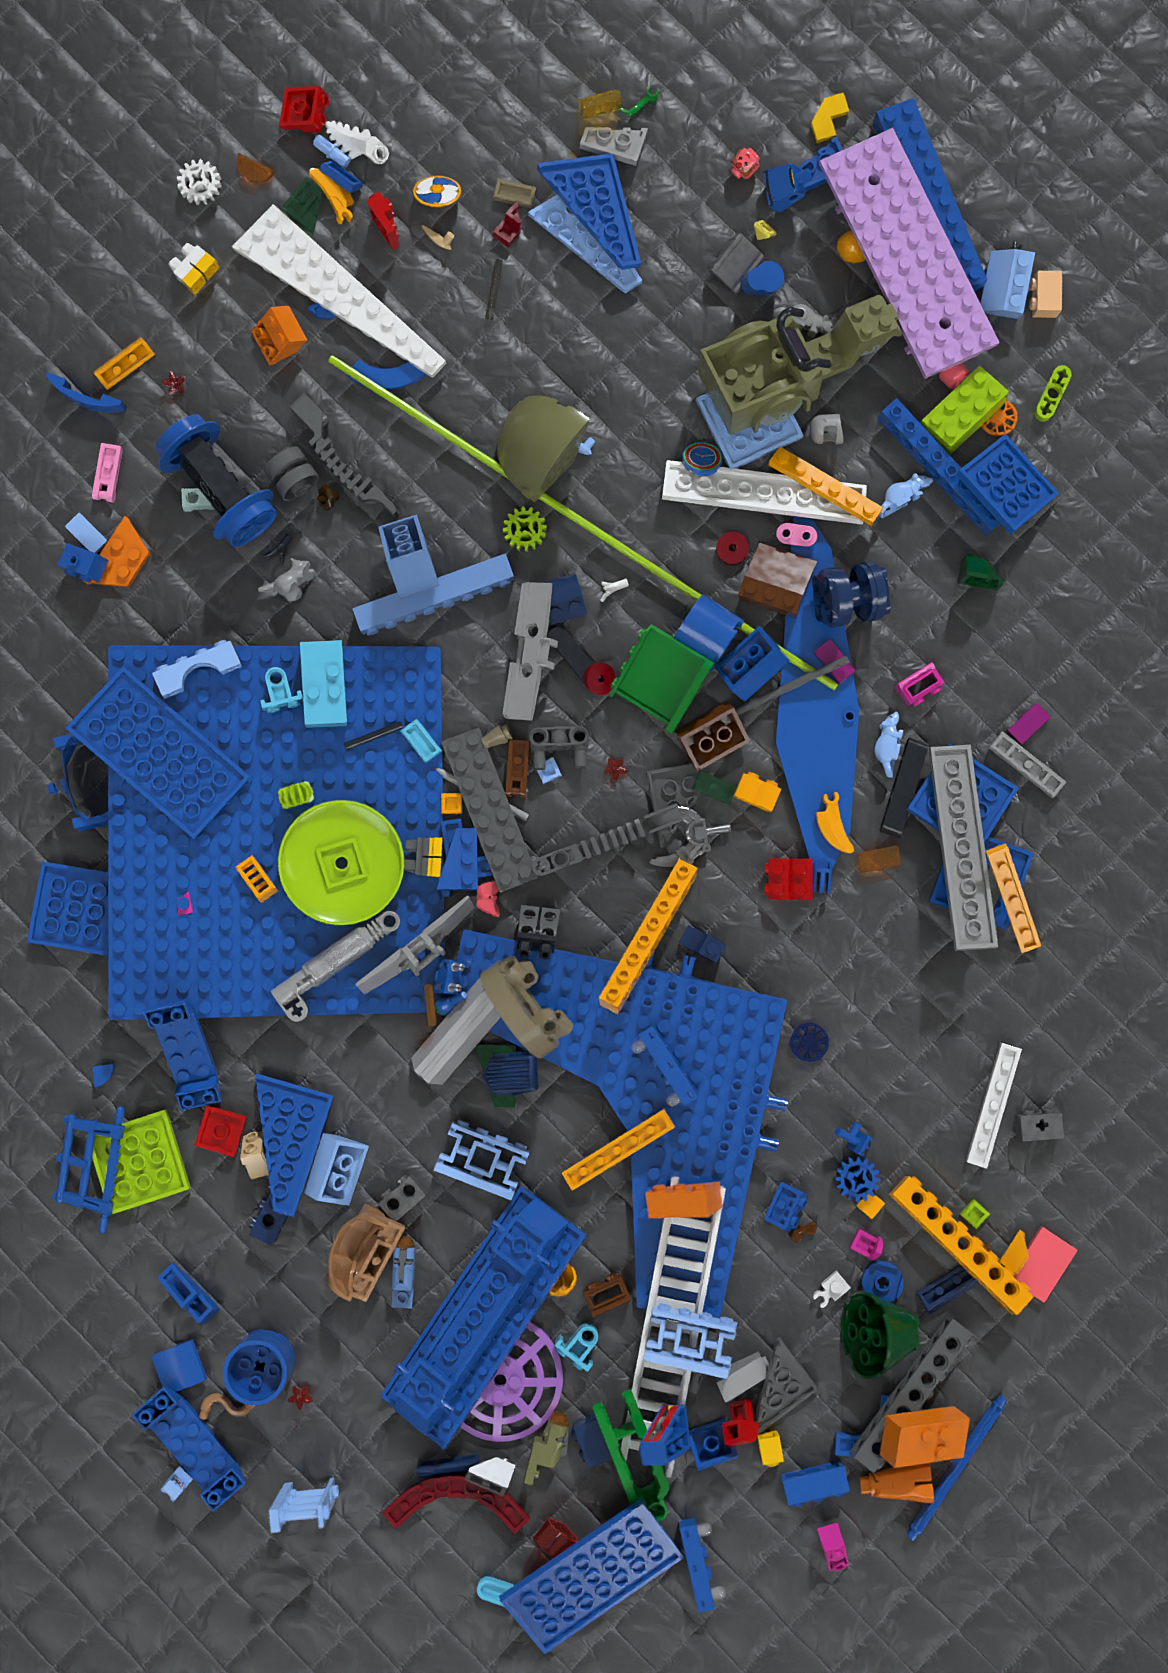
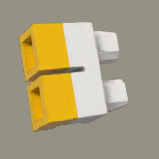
(194, 268)

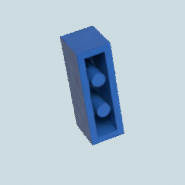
(815, 1483)

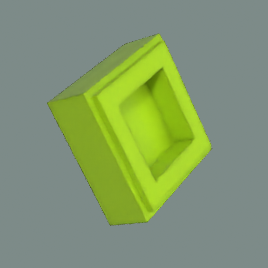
(974, 1214)

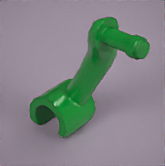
(652, 98)

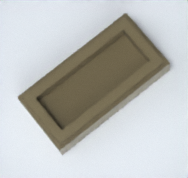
(513, 192)

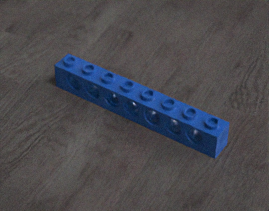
(935, 462)

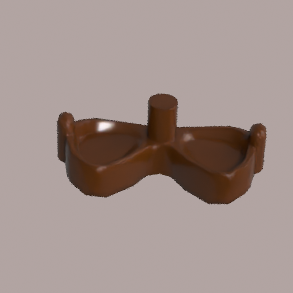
(809, 1228)

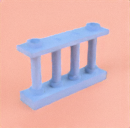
(302, 1505)

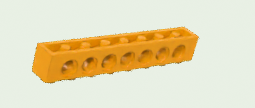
(648, 936)
(1020, 1292)

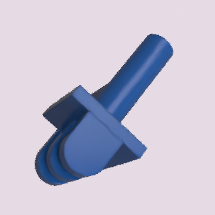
(857, 1140)

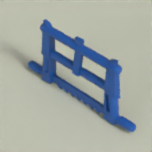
(92, 1127)

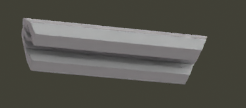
(456, 1036)

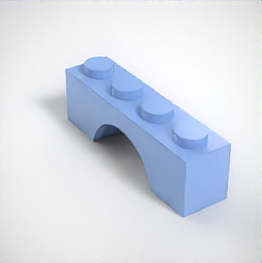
(172, 678)

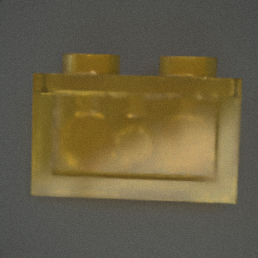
(600, 104)

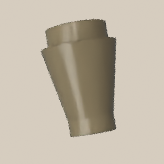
(497, 736)

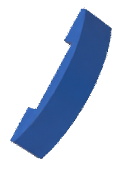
(106, 404)

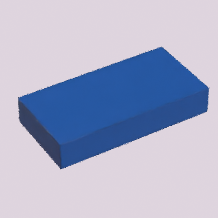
(341, 176)

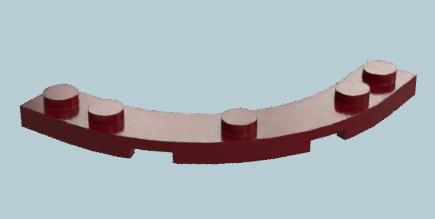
(454, 1487)

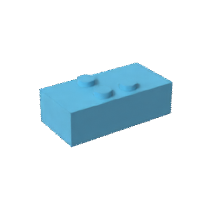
(323, 684)

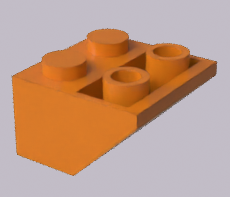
(278, 334)

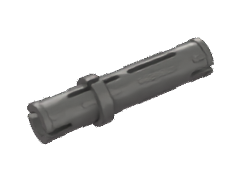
(697, 1378)

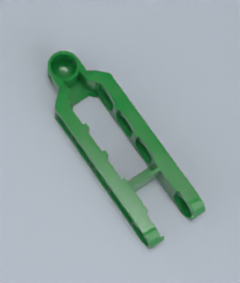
(650, 1494)

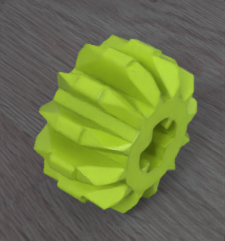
(295, 795)

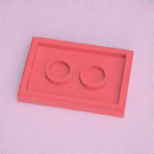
(1046, 1263)

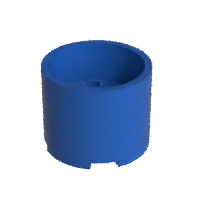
(709, 629)
(256, 1383)

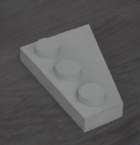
(624, 143)

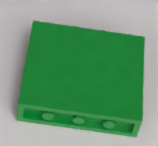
(662, 676)

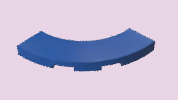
(389, 378)

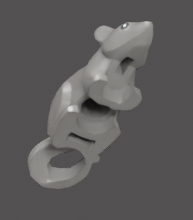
(810, 321)

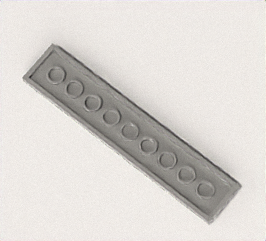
(963, 848)

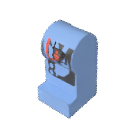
(176, 1483)

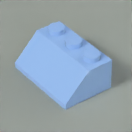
(1007, 282)
(335, 1169)

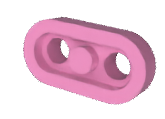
(796, 535)

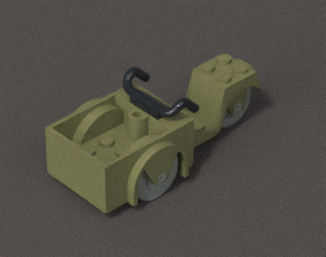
(770, 370)

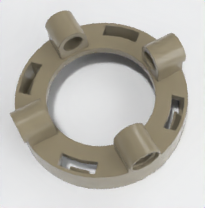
(508, 990)

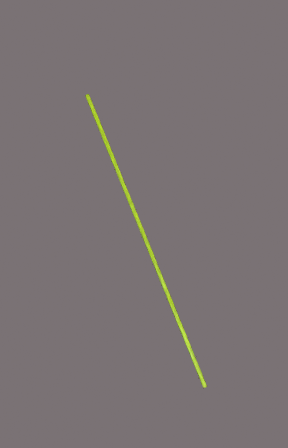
(553, 503)

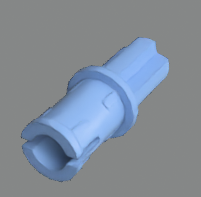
(332, 151)

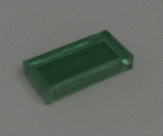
(714, 787)

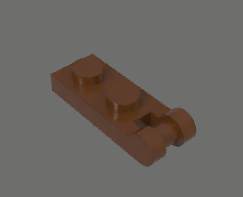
(517, 767)

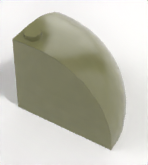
(539, 443)

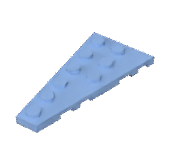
(565, 226)

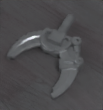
(696, 834)

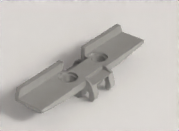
(531, 651)
(407, 958)

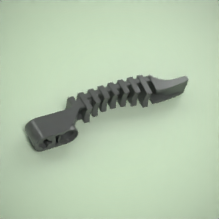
(315, 421)
(613, 839)

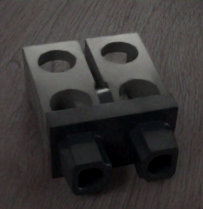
(535, 937)

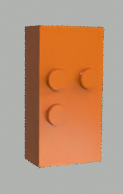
(924, 1436)

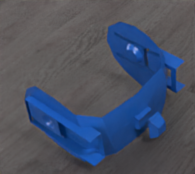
(67, 745)

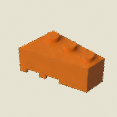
(684, 1200)

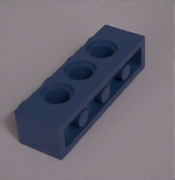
(261, 1229)

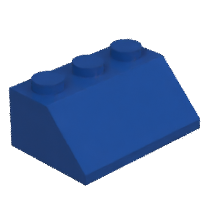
(751, 663)

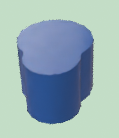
(763, 279)

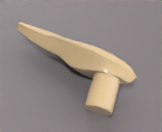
(438, 239)

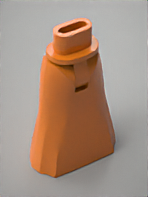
(900, 1483)

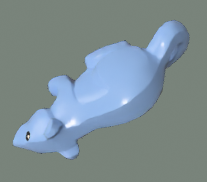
(900, 493)
(886, 747)

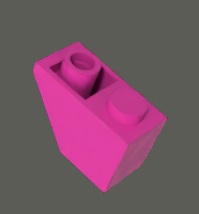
(833, 1547)

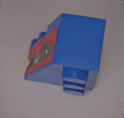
(666, 1436)

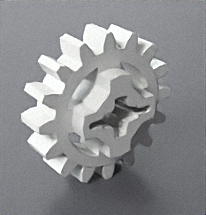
(198, 176)

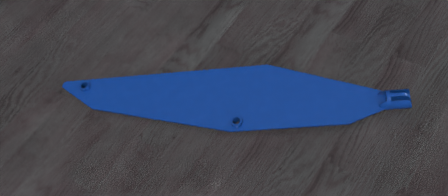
(812, 726)

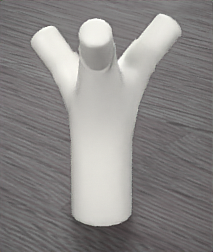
(611, 587)

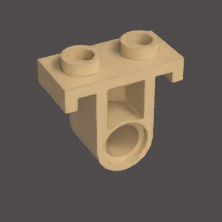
(254, 1155)

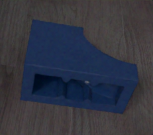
(702, 943)

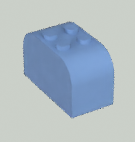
(408, 556)

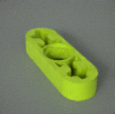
(1051, 384)

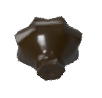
(327, 497)

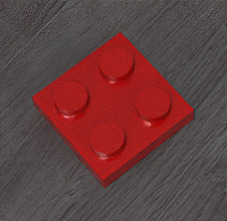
(220, 1131)

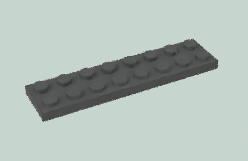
(489, 810)

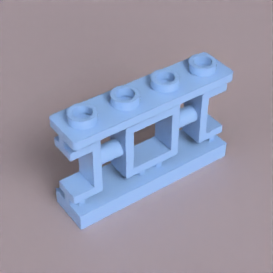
(476, 1177)
(686, 1357)

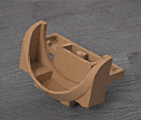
(361, 1250)

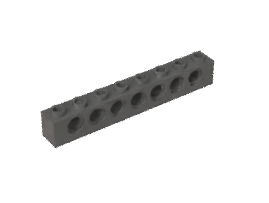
(912, 1381)

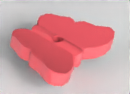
(487, 898)

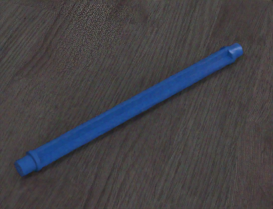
(957, 1467)

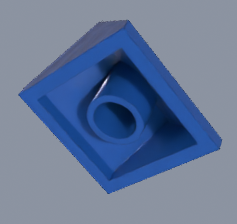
(709, 1445)

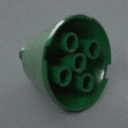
(877, 1334)

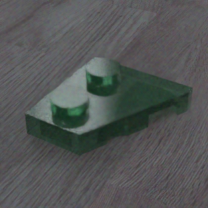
(305, 204)

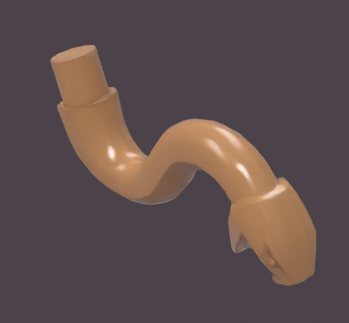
(216, 1397)

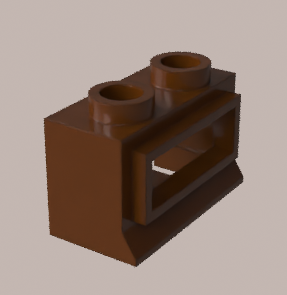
(610, 1281)

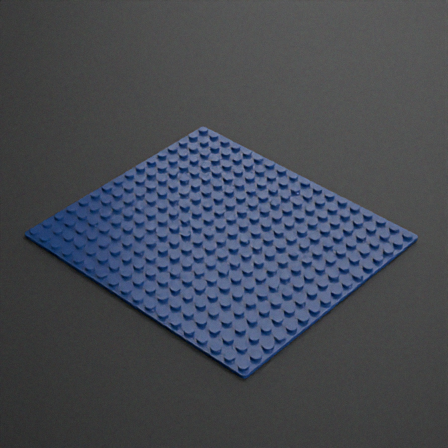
(233, 944)

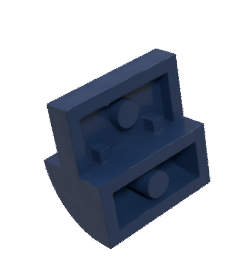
(566, 599)

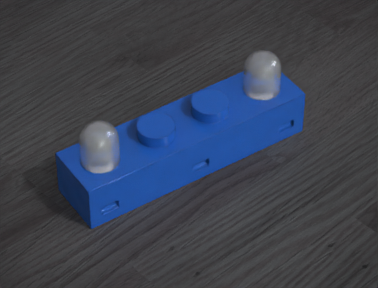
(672, 1071)
(699, 1572)

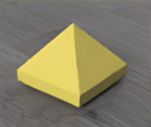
(763, 230)

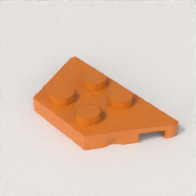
(125, 556)

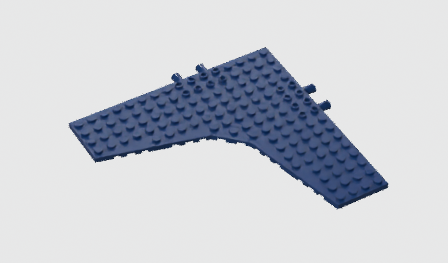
(724, 1046)

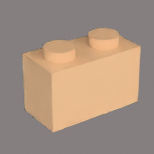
(1047, 294)

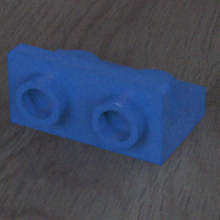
(786, 1207)

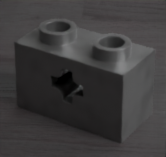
(1051, 1128)

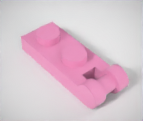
(107, 472)

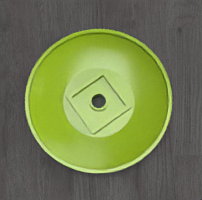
(333, 832)

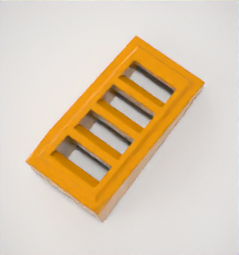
(265, 894)

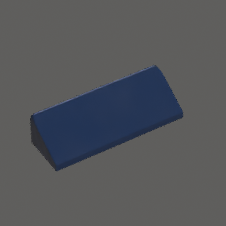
(946, 1289)
(447, 1465)

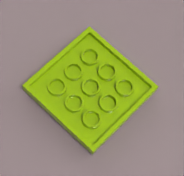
(148, 1162)

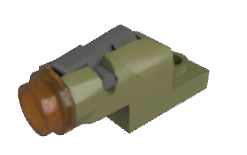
(549, 1449)

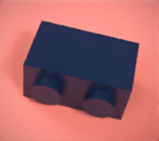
(592, 1442)

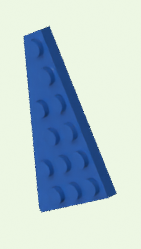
(596, 198)
(291, 1133)

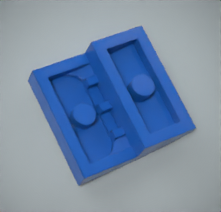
(179, 1366)

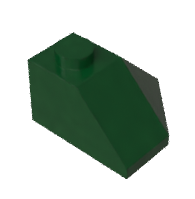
(978, 573)

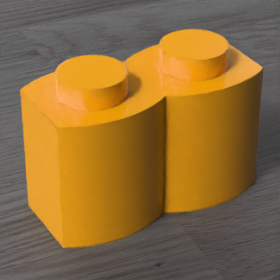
(757, 792)

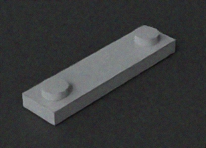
(1027, 764)

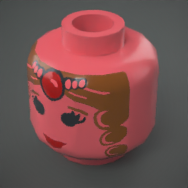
(745, 163)

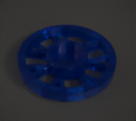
(809, 1042)

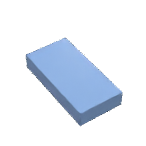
(86, 533)

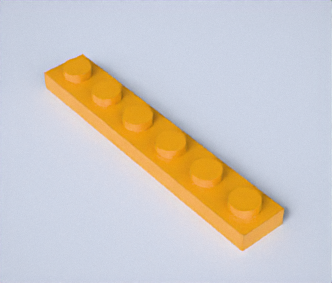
(825, 486)
(1013, 898)
(618, 1149)

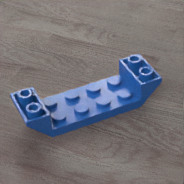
(186, 1053)
(192, 1445)

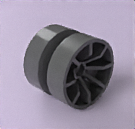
(291, 473)

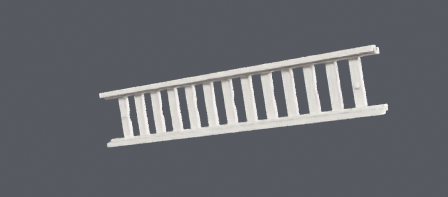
(697, 1308)

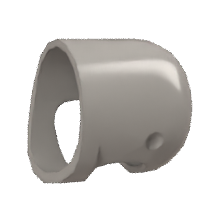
(831, 424)

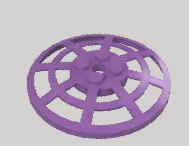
(512, 1389)

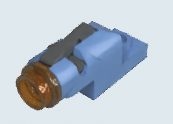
(403, 1273)

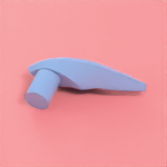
(585, 448)

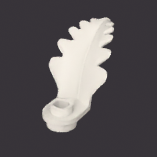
(357, 142)

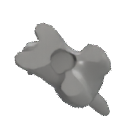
(290, 582)

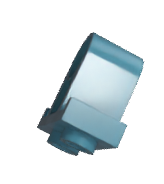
(279, 693)
(578, 1347)

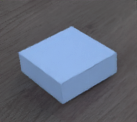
(551, 771)

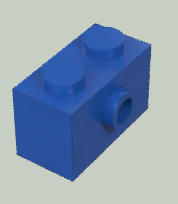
(82, 563)

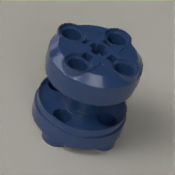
(863, 592)

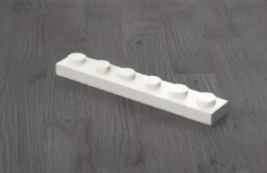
(993, 1105)

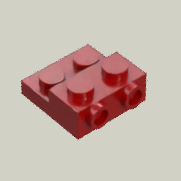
(304, 109)
(383, 217)
(789, 879)

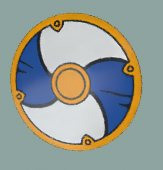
(437, 191)

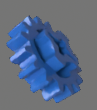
(854, 1186)

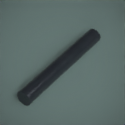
(373, 735)

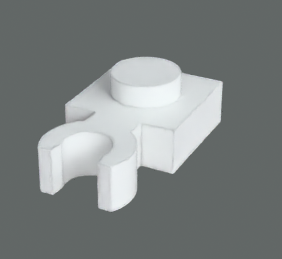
(834, 1287)

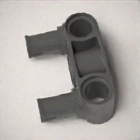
(559, 739)

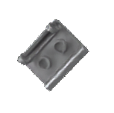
(736, 261)

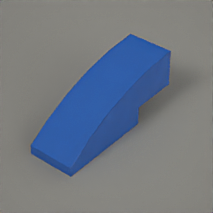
(188, 1294)

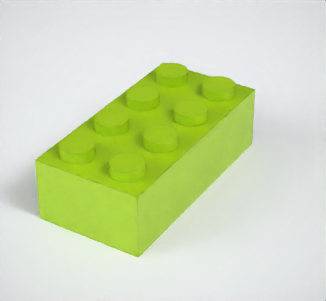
(965, 409)

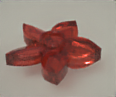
(174, 383)
(615, 768)
(300, 1396)

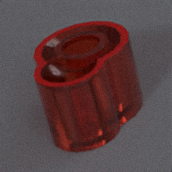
(554, 1537)

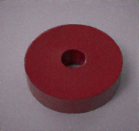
(732, 539)
(591, 678)

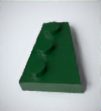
(484, 1052)

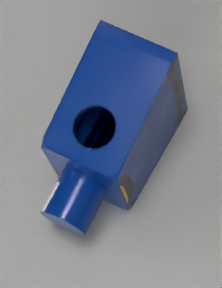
(785, 185)

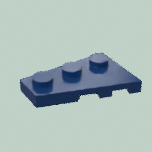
(813, 164)
(461, 862)

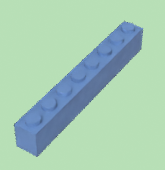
(453, 587)

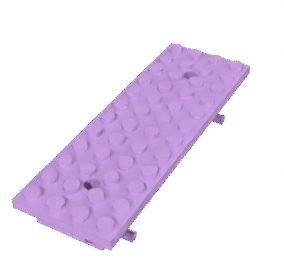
(908, 253)

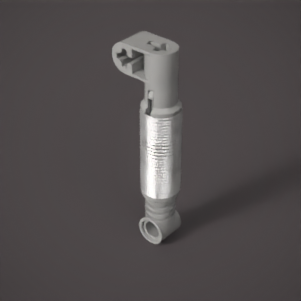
(327, 962)

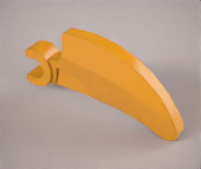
(335, 193)
(831, 825)

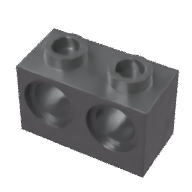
(405, 1200)

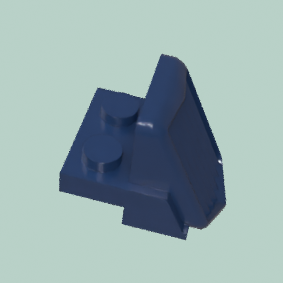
(511, 1073)

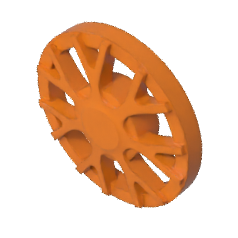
(999, 419)

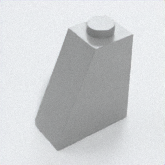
(743, 1376)

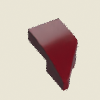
(509, 228)

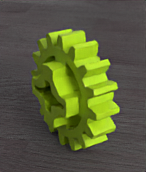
(519, 535)

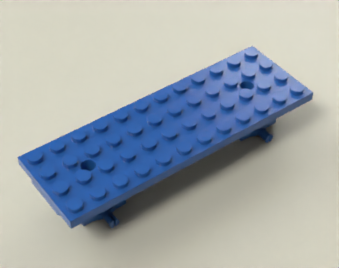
(483, 1317)

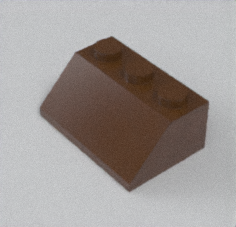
(712, 736)

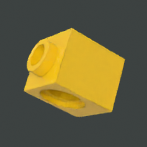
(770, 1448)

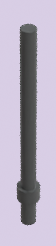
(755, 702)

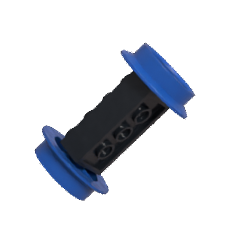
(189, 447)

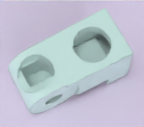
(194, 500)

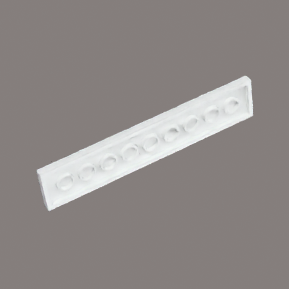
(752, 492)

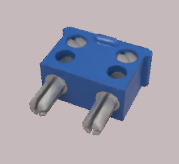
(447, 977)

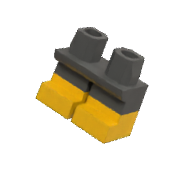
(424, 847)

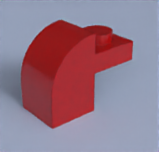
(742, 1426)

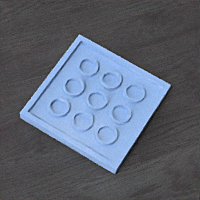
(746, 445)

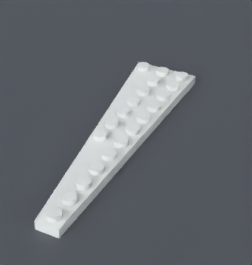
(299, 261)

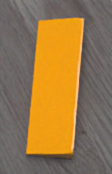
(124, 363)

